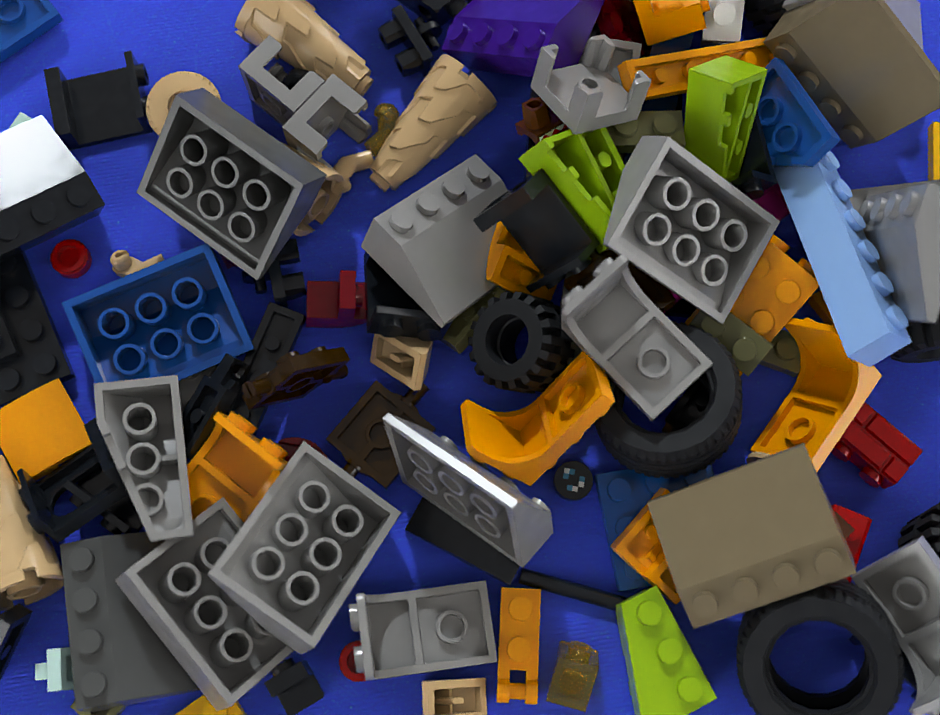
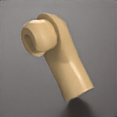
(350, 164)
(124, 264)

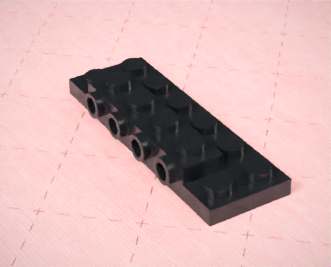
(28, 338)

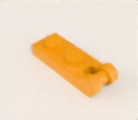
(518, 644)

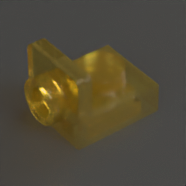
(573, 675)

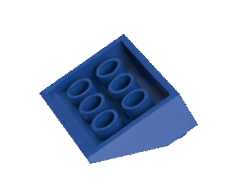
(160, 320)

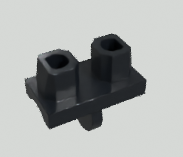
(417, 54)
(283, 286)

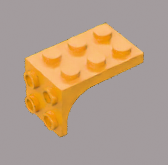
(773, 291)
(823, 397)
(533, 438)
(233, 467)

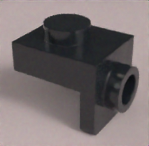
(294, 686)

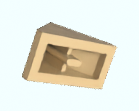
(402, 358)
(454, 696)

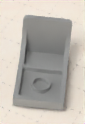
(631, 338)
(909, 592)
(423, 630)

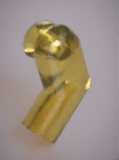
(386, 118)

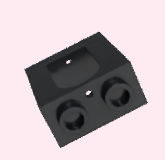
(43, 494)

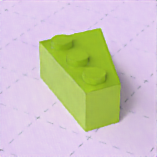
(722, 112)
(584, 171)
(658, 658)

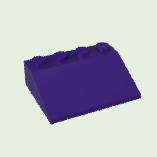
(510, 33)

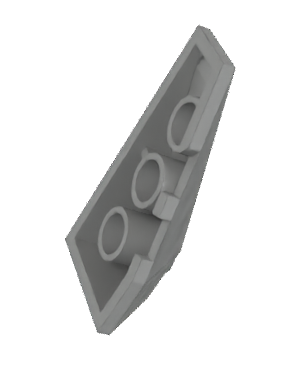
(147, 442)

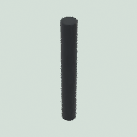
(570, 589)

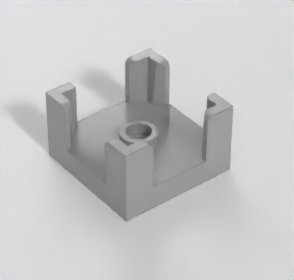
(266, 86)
(585, 92)
(329, 108)

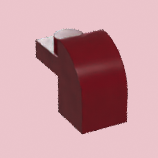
(336, 303)

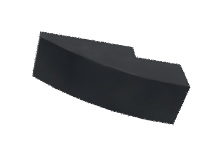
(455, 539)

